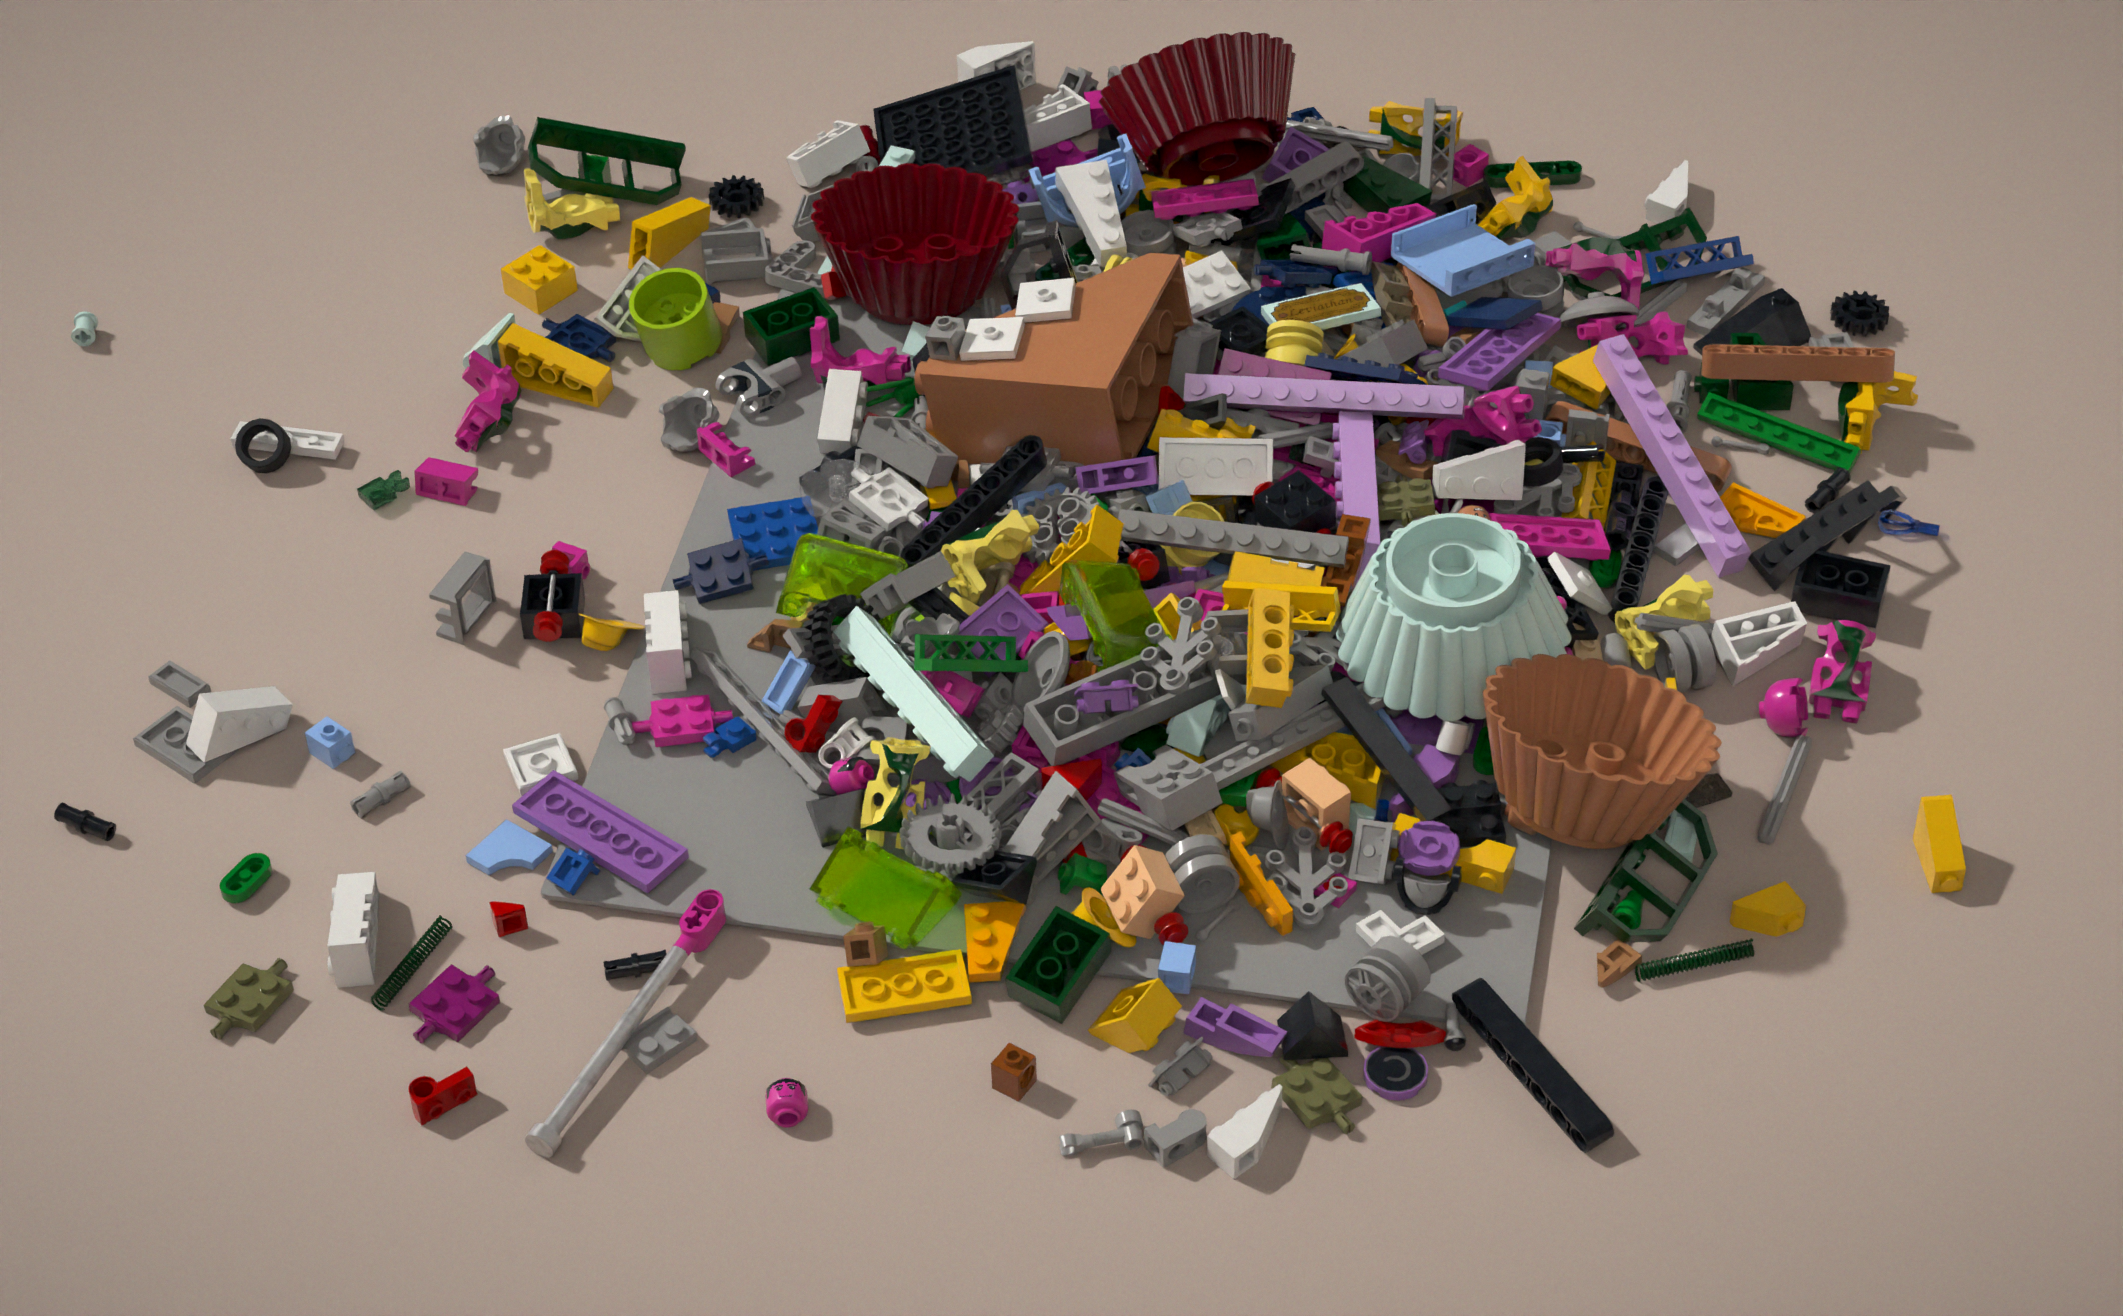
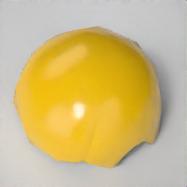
(1234, 822)

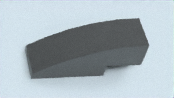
(1210, 410)

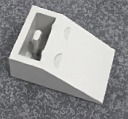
(996, 57)

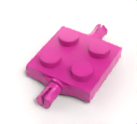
(681, 720)

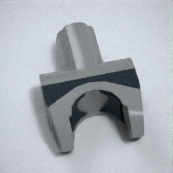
(758, 384)

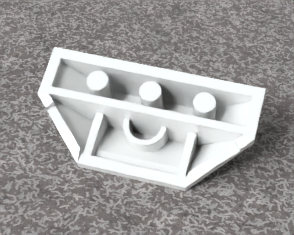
(615, 313)

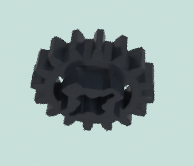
(736, 196)
(1859, 313)

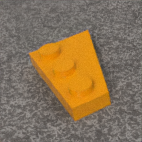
(1758, 514)
(1258, 891)
(989, 937)

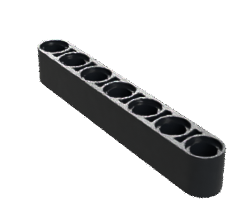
(980, 500)
(1640, 546)
(1533, 1065)

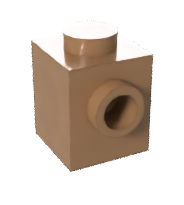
(865, 944)

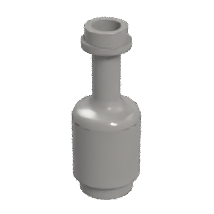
(1615, 650)

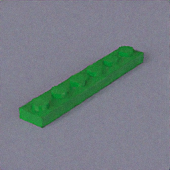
(1778, 433)

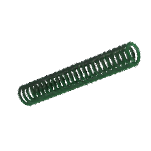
(408, 957)
(1696, 961)

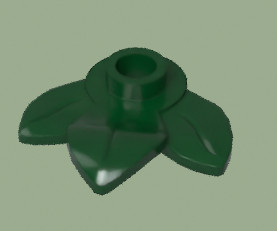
(1147, 740)

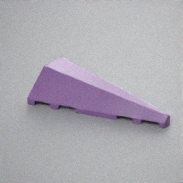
(1074, 627)

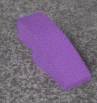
(1233, 1029)

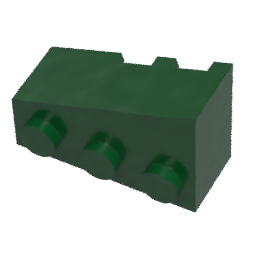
(1381, 188)

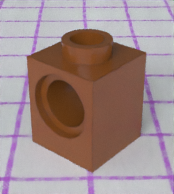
(1013, 1072)

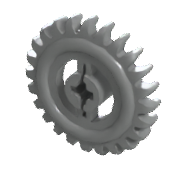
(948, 824)

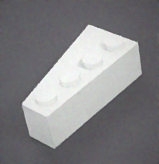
(1092, 200)
(354, 930)

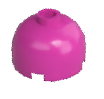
(1785, 707)

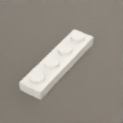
(303, 442)

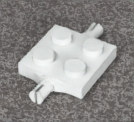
(888, 498)

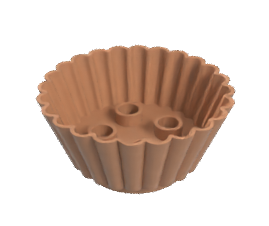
(1593, 748)

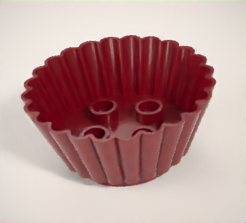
(1204, 105)
(915, 238)

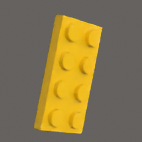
(904, 986)

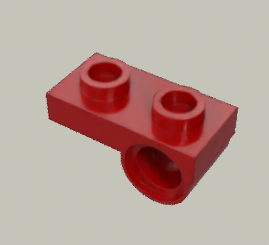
(816, 724)
(434, 1098)

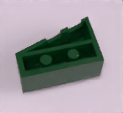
(1760, 393)

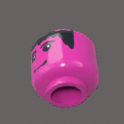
(850, 774)
(786, 1102)

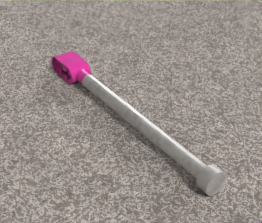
(698, 929)

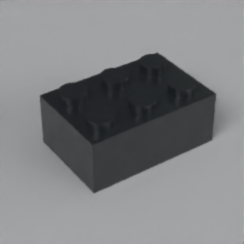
(1841, 588)

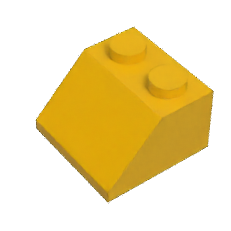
(1137, 1016)

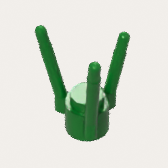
(904, 393)

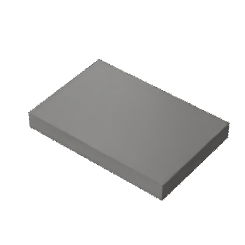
(167, 743)

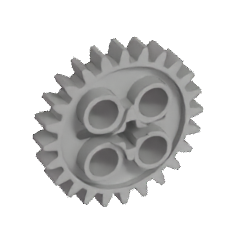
(1070, 507)

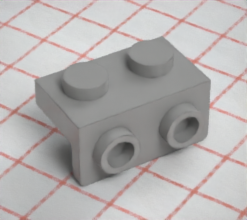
(1373, 851)

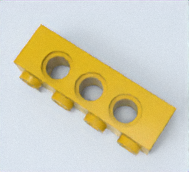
(1269, 648)

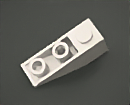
(1670, 197)
(1242, 1139)

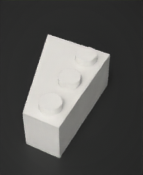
(1484, 475)
(236, 719)

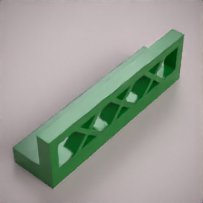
(970, 664)

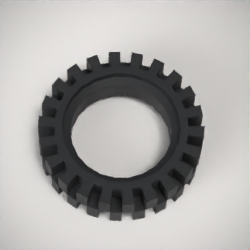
(820, 637)

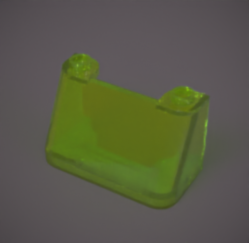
(830, 568)
(1111, 607)
(884, 890)

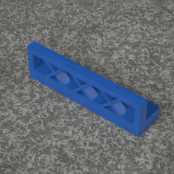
(1680, 272)

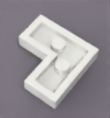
(1420, 934)

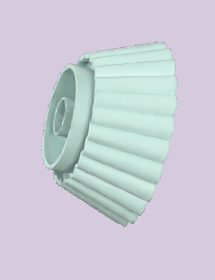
(1445, 611)

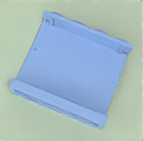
(1459, 253)

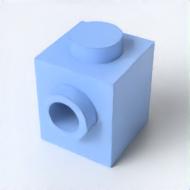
(330, 742)

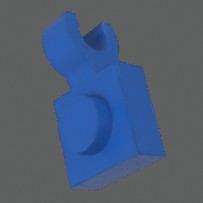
(730, 735)

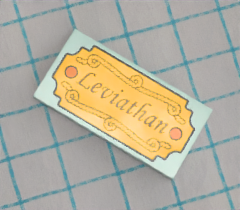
(1326, 308)

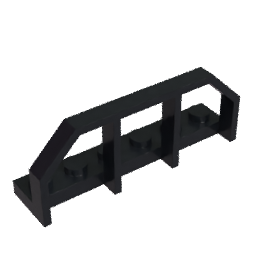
(1060, 262)
(1821, 531)

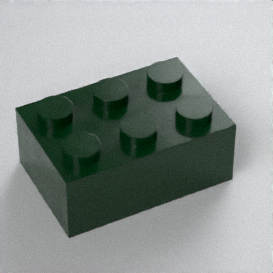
(784, 325)
(1058, 964)

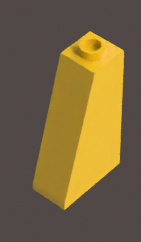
(667, 231)

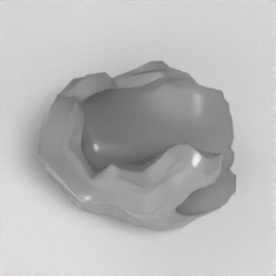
(499, 146)
(683, 418)
(906, 629)

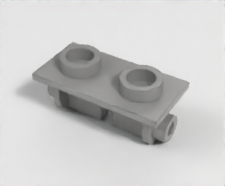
(1171, 1074)

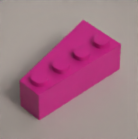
(1373, 232)

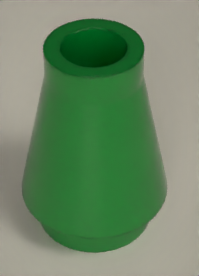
(1630, 910)

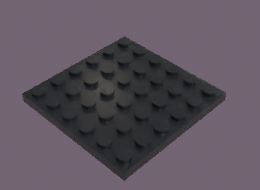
(961, 125)

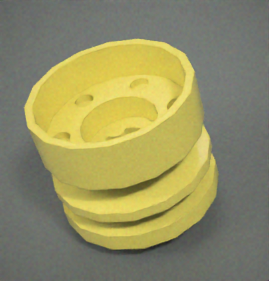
(1293, 341)
(1189, 557)

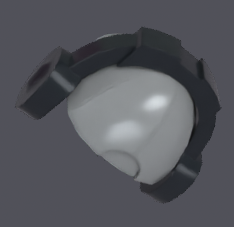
(1424, 892)

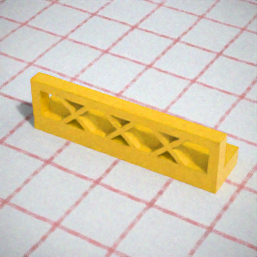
(1589, 485)
(1308, 602)

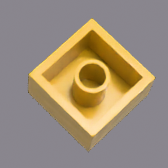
(539, 279)

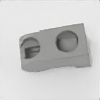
(1176, 1138)

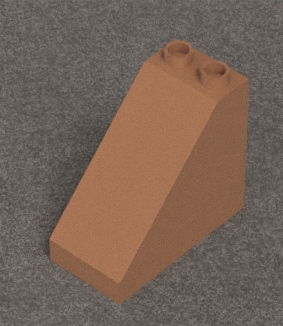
(1075, 380)

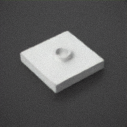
(1046, 300)
(992, 338)
(1579, 583)
(538, 758)

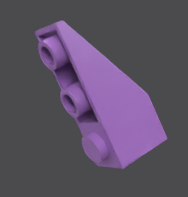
(1438, 768)

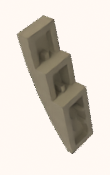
(1391, 293)

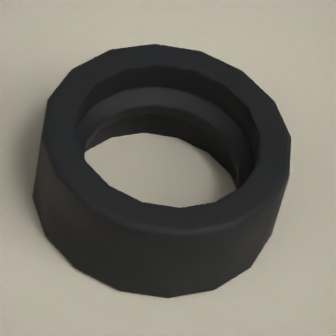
(246, 435)
(1547, 471)

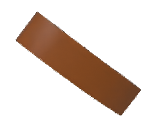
(1357, 531)

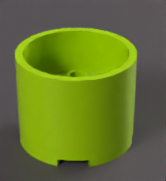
(675, 318)

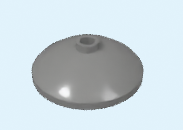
(1596, 306)
(1046, 672)

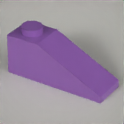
(1117, 475)

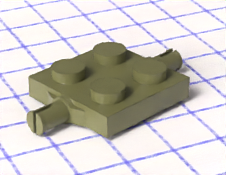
(1405, 499)
(248, 998)
(1318, 1093)

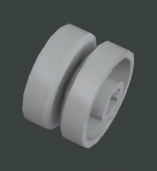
(1148, 234)
(1686, 657)
(1203, 873)

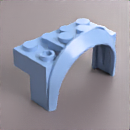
(1123, 172)

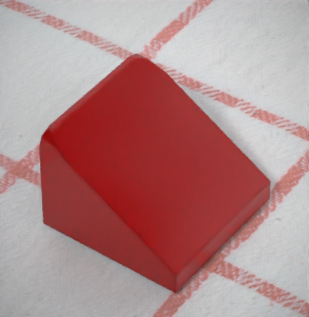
(508, 917)

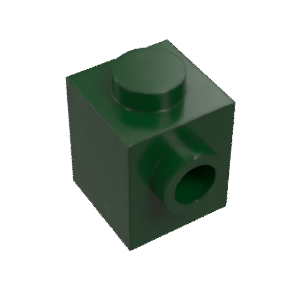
(1705, 385)

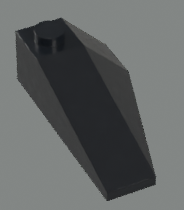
(1477, 194)
(1773, 316)

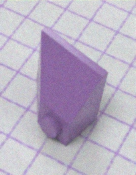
(1292, 153)

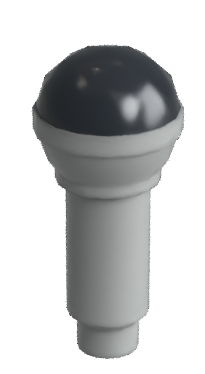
(1455, 1038)

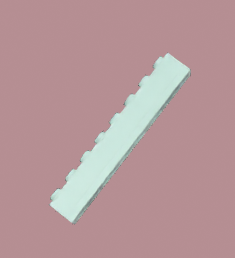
(913, 694)

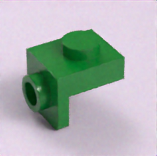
(1082, 873)

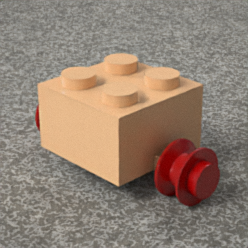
(1315, 802)
(1144, 895)

